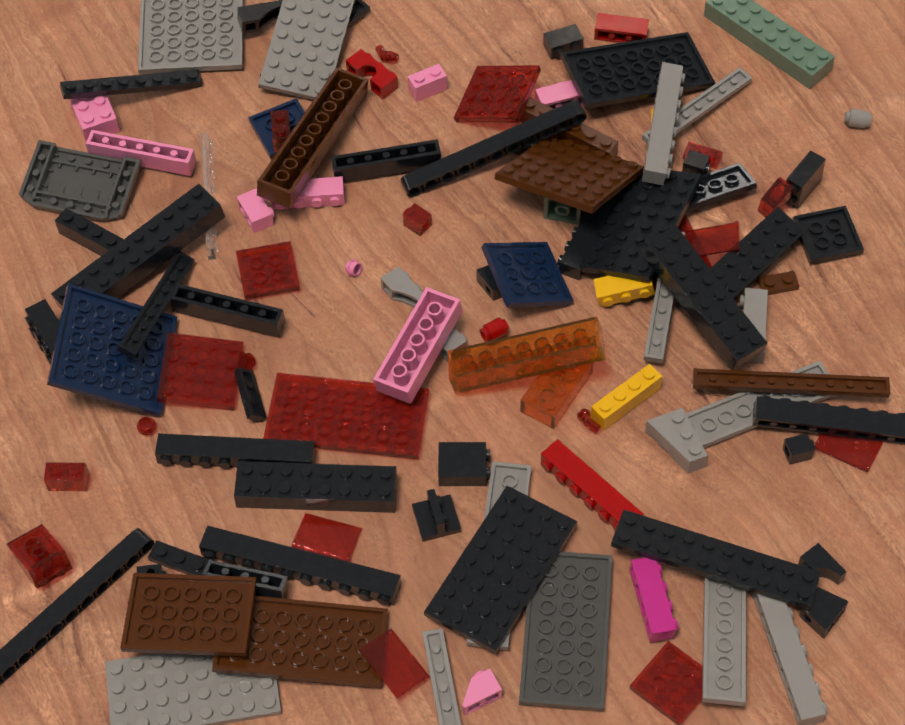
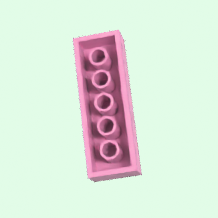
(418, 345)

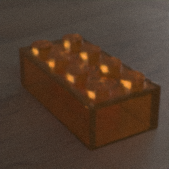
(553, 394)

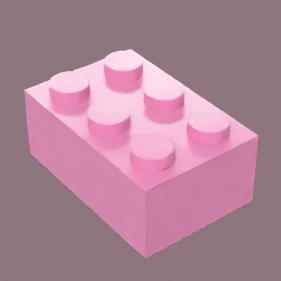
(94, 114)

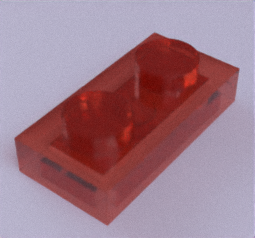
(715, 155)

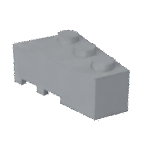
(679, 439)

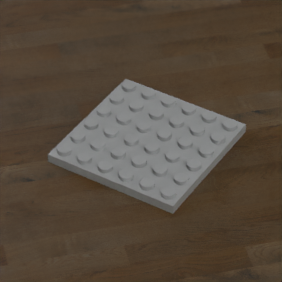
(189, 36)

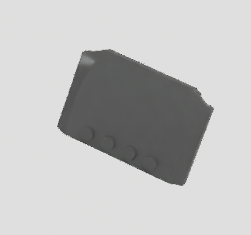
(79, 181)

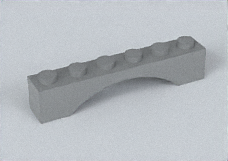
(402, 289)

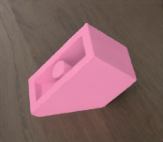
(481, 691)

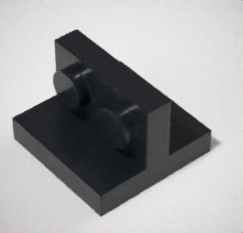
(436, 516)

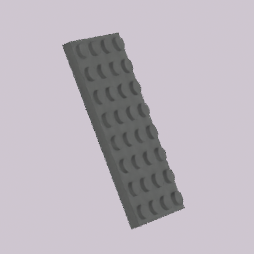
(568, 634)

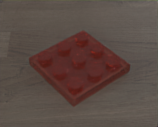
(267, 270)
(671, 683)

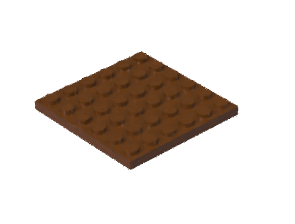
(570, 173)

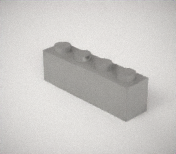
(755, 307)

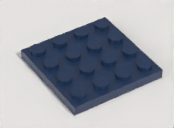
(527, 274)

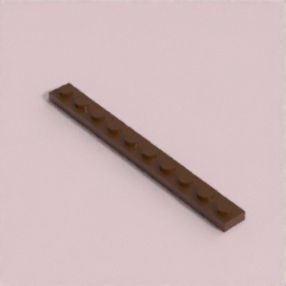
(791, 383)

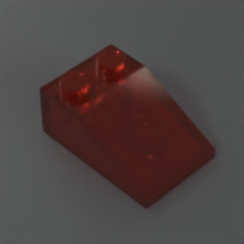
(40, 556)

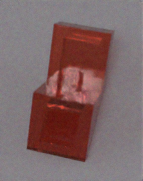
(776, 196)

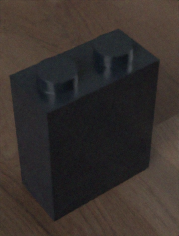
(805, 178)
(463, 464)

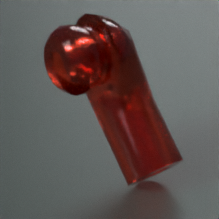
(386, 56)
(583, 417)

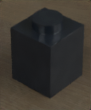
(696, 163)
(798, 448)

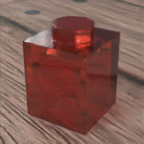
(417, 219)

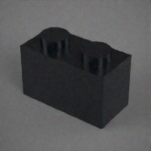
(562, 40)

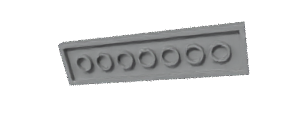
(735, 413)
(724, 644)

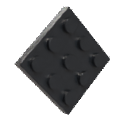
(828, 235)

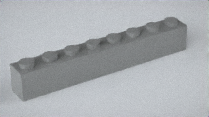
(662, 124)
(791, 660)

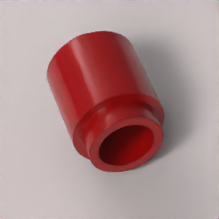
(494, 329)

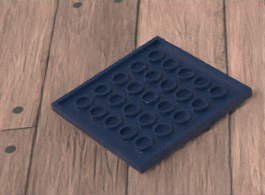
(87, 353)

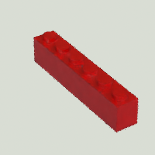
(586, 483)

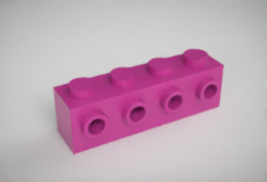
(652, 599)

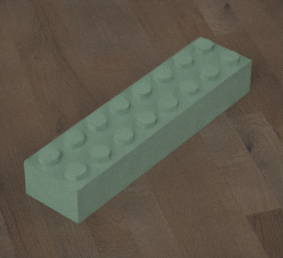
(772, 39)

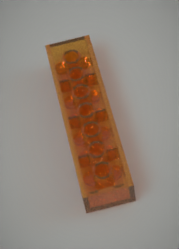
(526, 355)

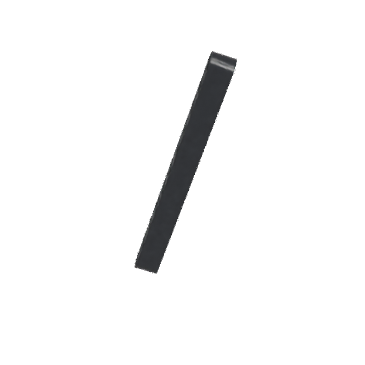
(493, 148)
(73, 602)

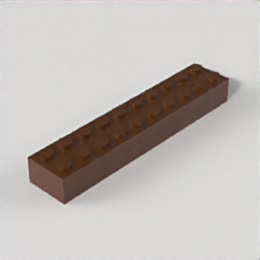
(312, 138)

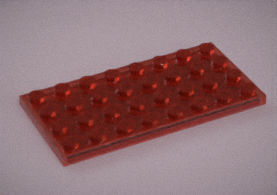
(346, 416)

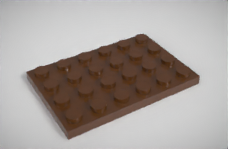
(189, 614)

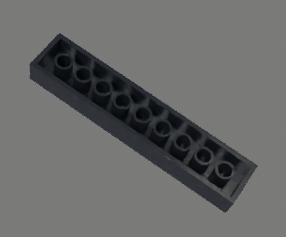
(148, 246)

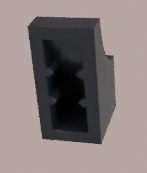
(820, 560)

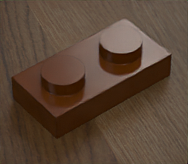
(779, 282)

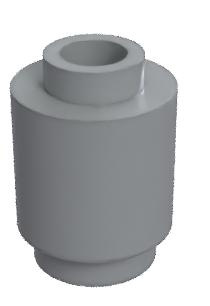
(858, 118)

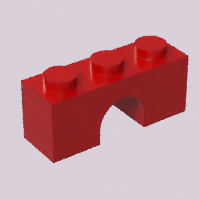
(382, 81)

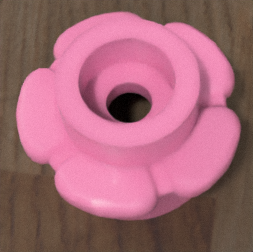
(353, 268)

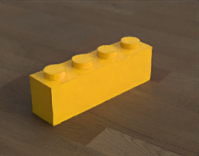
(626, 396)

